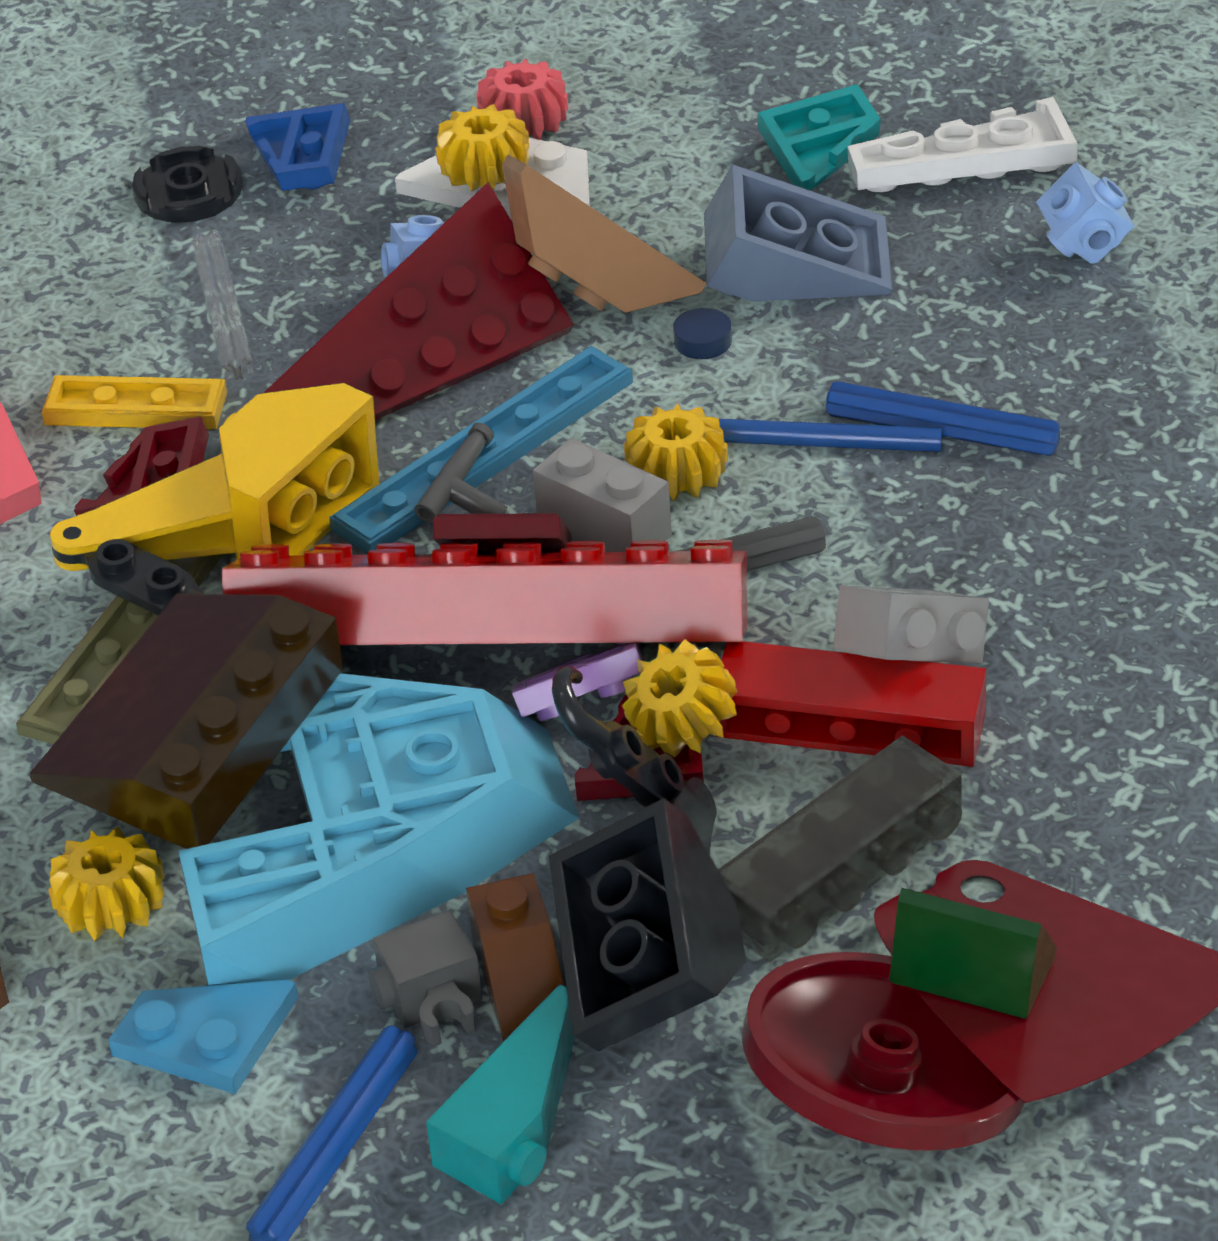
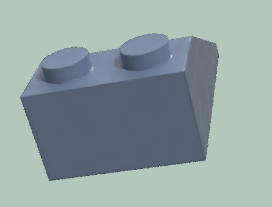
(791, 243)

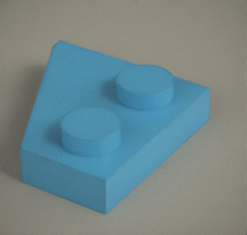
(204, 1030)

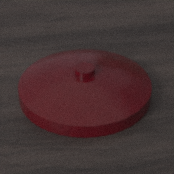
(869, 1057)

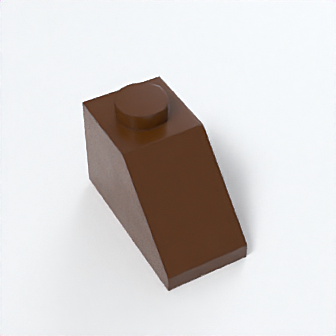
(513, 947)

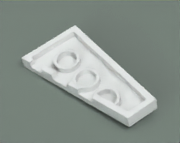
(957, 150)

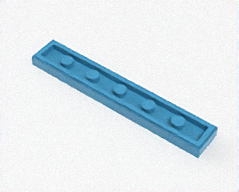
(518, 428)

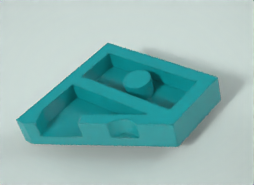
(814, 133)

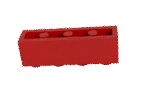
(854, 701)

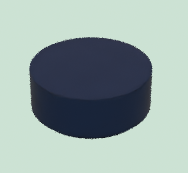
(702, 333)

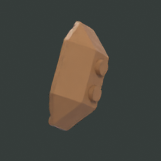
(589, 247)

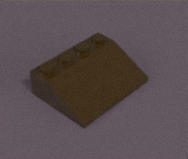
(195, 713)

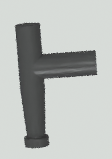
(450, 483)

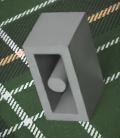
(602, 497)
(910, 624)

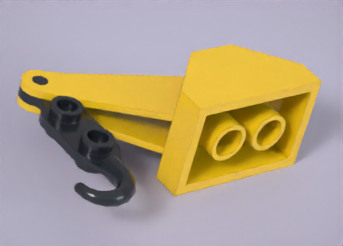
(279, 479)

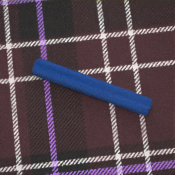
(956, 419)
(333, 1137)

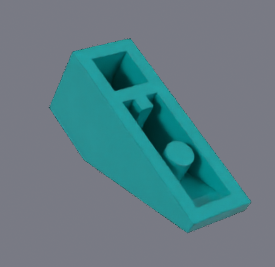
(503, 1115)

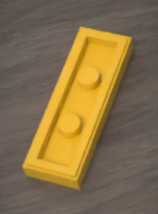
(132, 401)

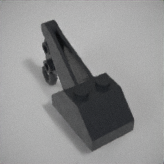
(640, 900)

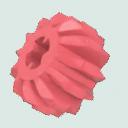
(528, 89)

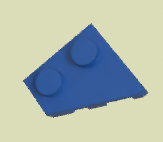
(301, 144)

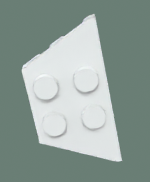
(552, 159)

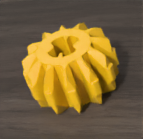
(477, 143)
(678, 448)
(680, 698)
(106, 883)

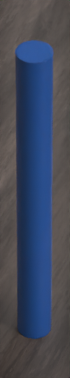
(832, 435)

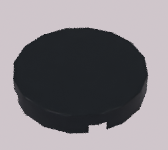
(175, 195)

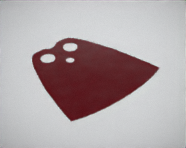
(1106, 999)

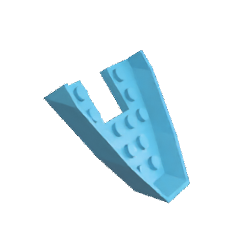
(406, 809)

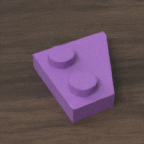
(600, 671)

